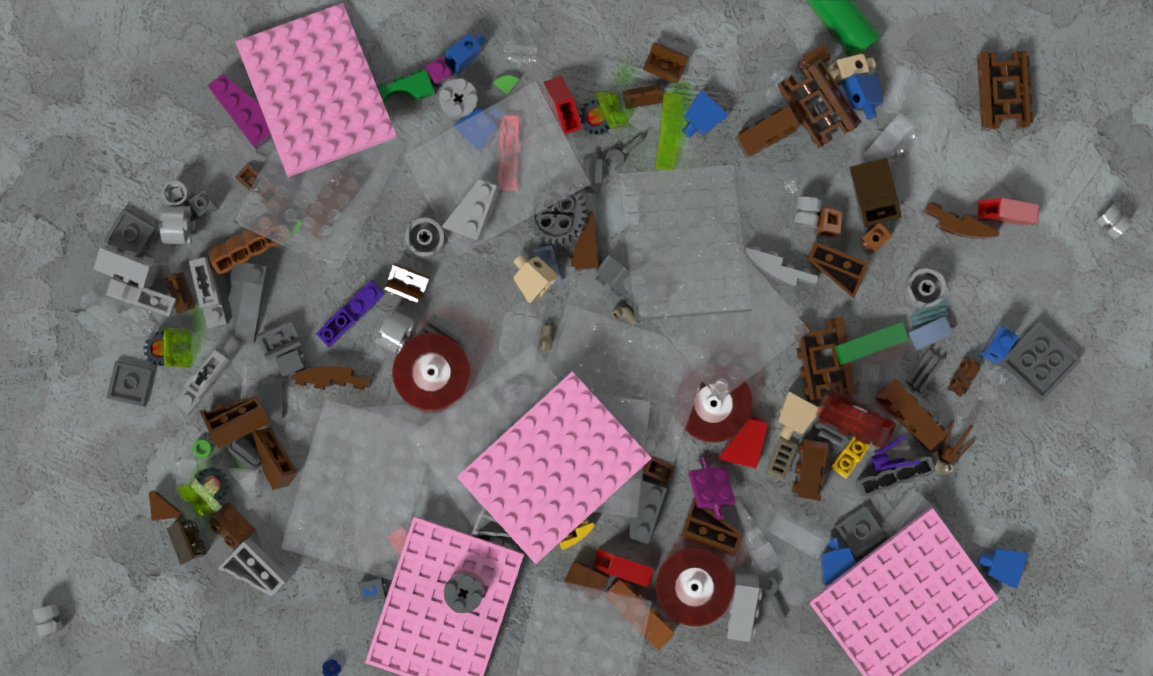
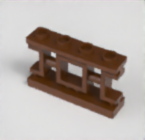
(988, 91)
(831, 96)
(809, 361)

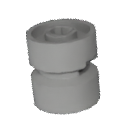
(176, 193)
(808, 210)
(1113, 221)
(47, 619)

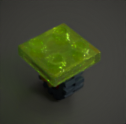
(603, 114)
(170, 348)
(205, 490)

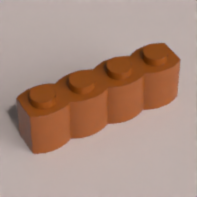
(238, 250)
(657, 631)

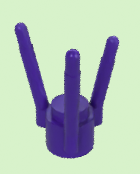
(881, 461)

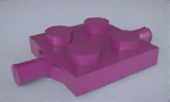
(711, 487)

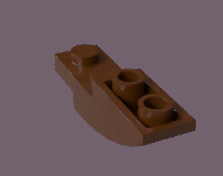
(967, 227)
(323, 377)

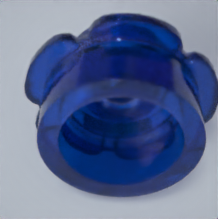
(331, 663)

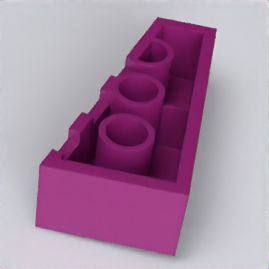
(242, 109)

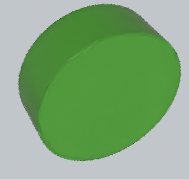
(202, 448)

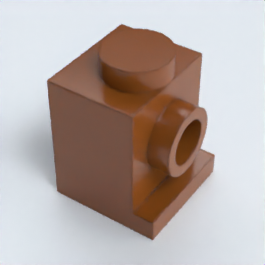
(834, 219)
(878, 230)

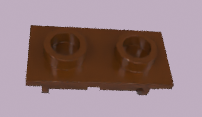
(642, 96)
(179, 290)
(968, 368)

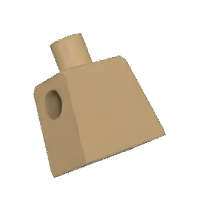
(846, 67)
(533, 277)
(795, 415)

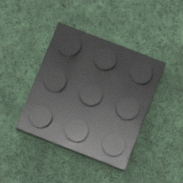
(1040, 361)

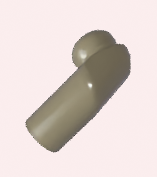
(624, 313)
(546, 342)
(940, 465)

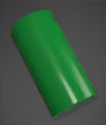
(846, 24)

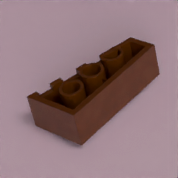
(910, 414)

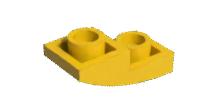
(850, 457)
(582, 530)

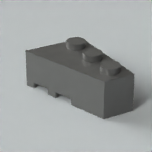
(649, 507)

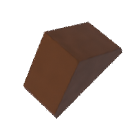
(658, 469)
(162, 508)

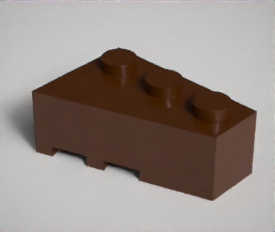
(838, 266)
(234, 421)
(810, 470)
(705, 529)

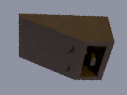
(875, 192)
(186, 541)

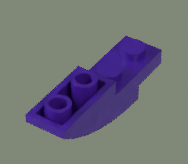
(350, 313)

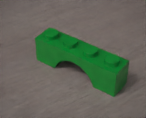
(416, 85)

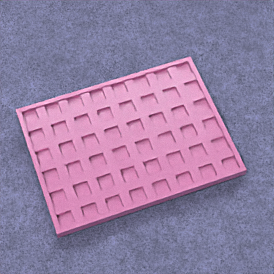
(315, 90)
(554, 467)
(903, 598)
(418, 628)

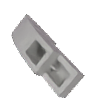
(771, 266)

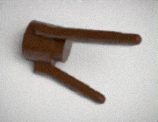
(952, 453)

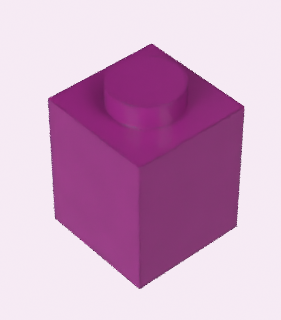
(438, 71)

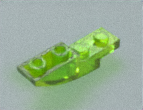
(668, 131)

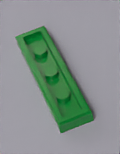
(871, 343)

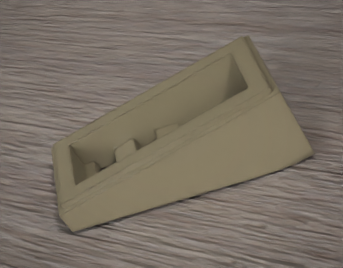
(769, 470)

